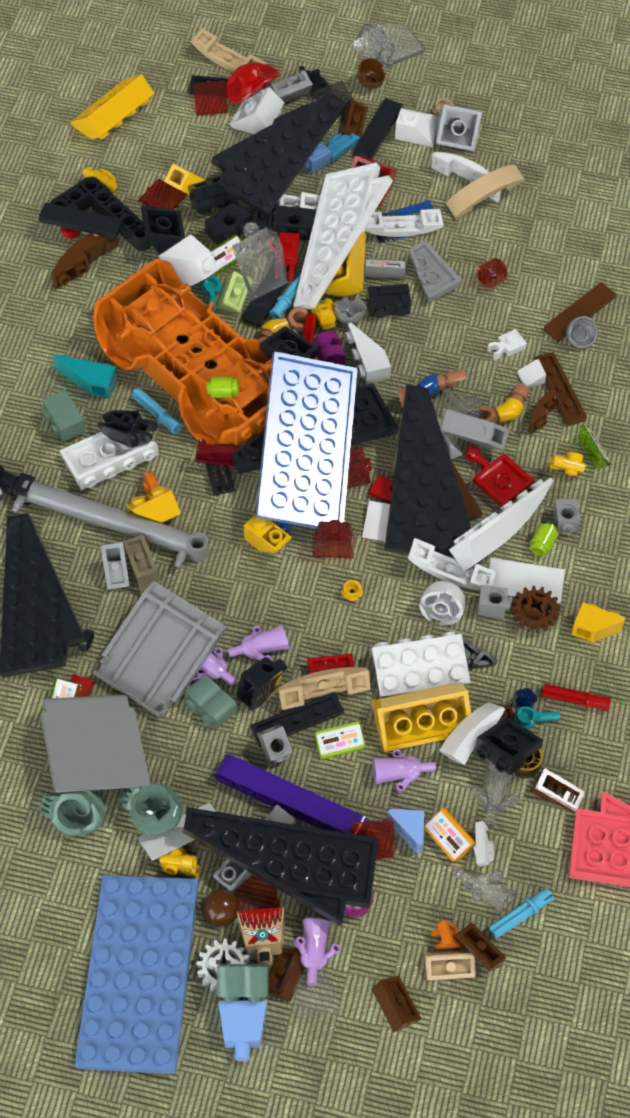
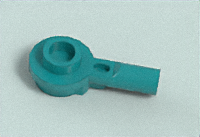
(211, 286)
(529, 716)

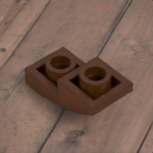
(541, 410)

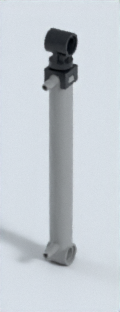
(28, 491)

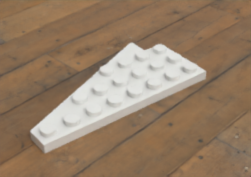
(341, 216)

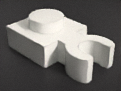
(509, 342)

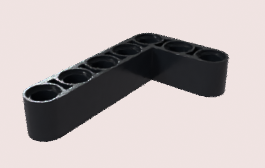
(94, 194)

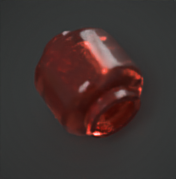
(492, 272)

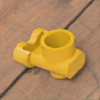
(325, 314)
(571, 464)
(180, 862)

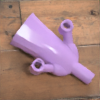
(261, 642)
(215, 668)
(399, 768)
(313, 947)

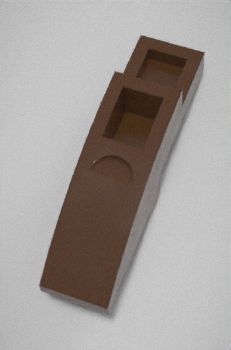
(77, 258)

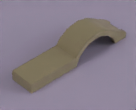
(141, 562)

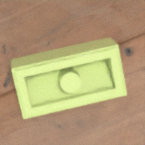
(233, 294)

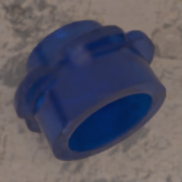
(525, 697)

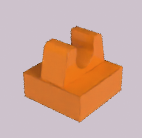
(447, 931)

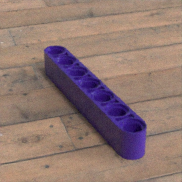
(290, 797)

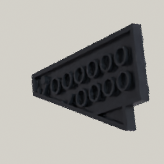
(424, 487)
(35, 610)
(304, 862)

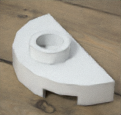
(483, 848)

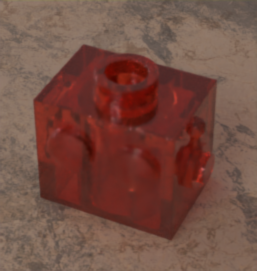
(358, 468)

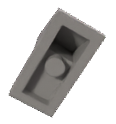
(115, 565)

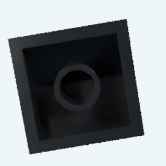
(162, 227)

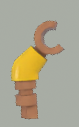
(274, 325)
(509, 409)

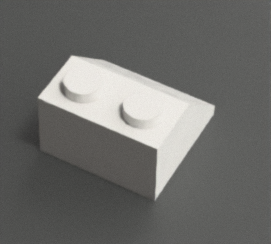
(257, 111)

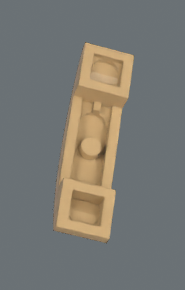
(220, 54)
(482, 188)
(322, 683)

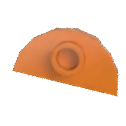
(149, 481)

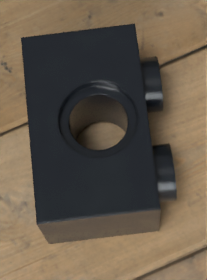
(294, 220)
(227, 222)

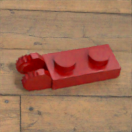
(290, 246)

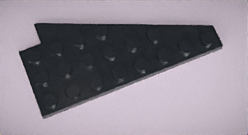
(269, 161)
(370, 422)

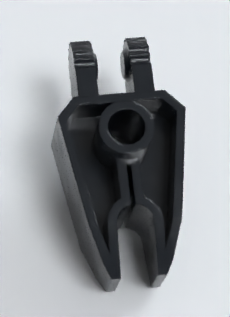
(127, 427)

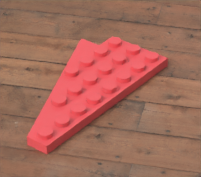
(602, 843)

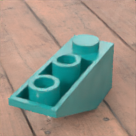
(90, 376)

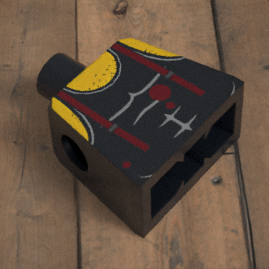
(260, 682)

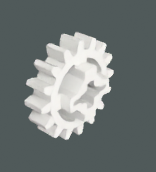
(210, 964)

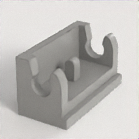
(292, 87)

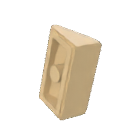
(449, 965)

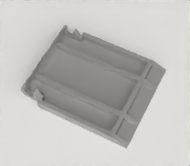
(159, 649)
(93, 743)

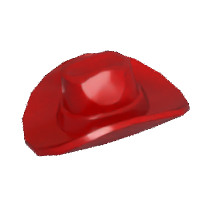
(249, 80)

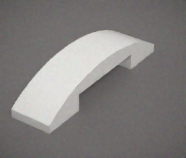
(447, 163)
(404, 226)
(447, 568)

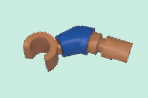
(437, 383)

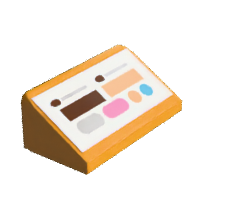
(449, 835)

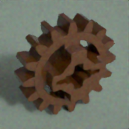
(535, 609)

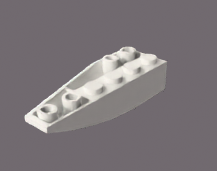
(498, 528)

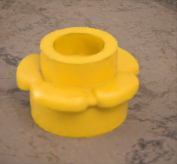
(352, 585)

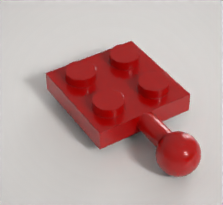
(500, 479)

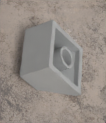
(457, 126)

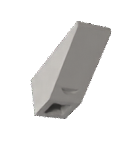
(474, 430)

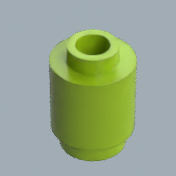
(223, 387)
(543, 539)

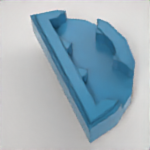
(340, 144)

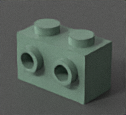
(63, 415)

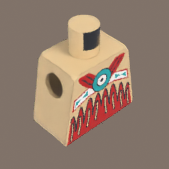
(262, 932)

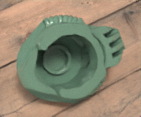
(153, 808)
(74, 812)

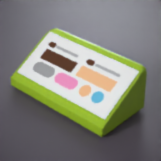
(339, 740)

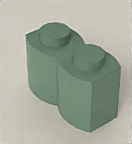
(210, 701)
(243, 981)

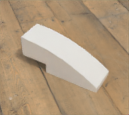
(464, 737)

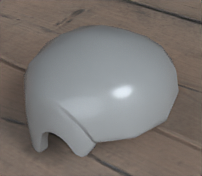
(349, 311)
(582, 332)

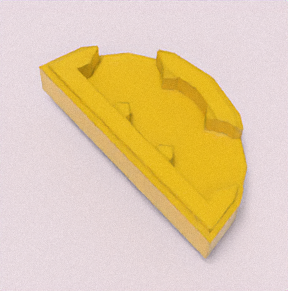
(103, 176)

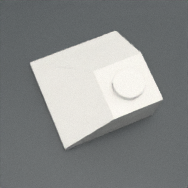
(416, 127)
(190, 260)

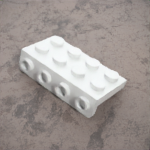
(103, 459)
(419, 664)

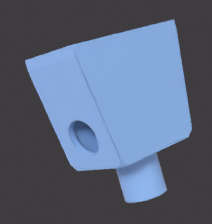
(242, 1026)

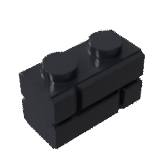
(207, 196)
(389, 300)

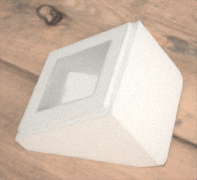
(532, 374)

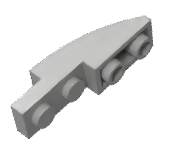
(232, 875)

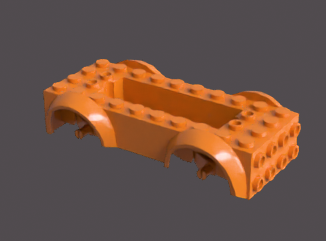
(140, 330)

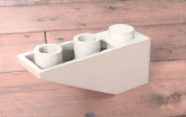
(371, 358)

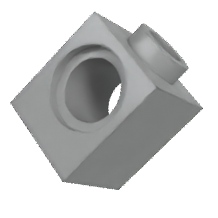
(566, 508)
(490, 609)
(268, 736)

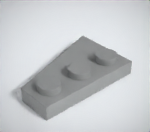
(432, 271)

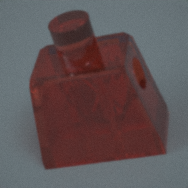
(333, 540)

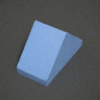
(409, 826)

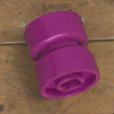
(329, 348)

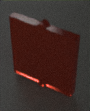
(210, 98)
(162, 195)
(377, 829)
(256, 895)

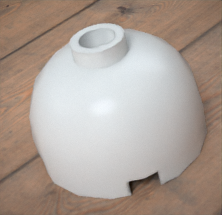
(443, 602)

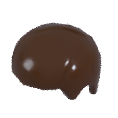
(371, 73)
(220, 907)

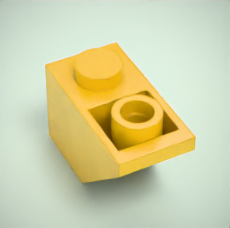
(182, 178)
(157, 505)
(265, 535)
(596, 623)

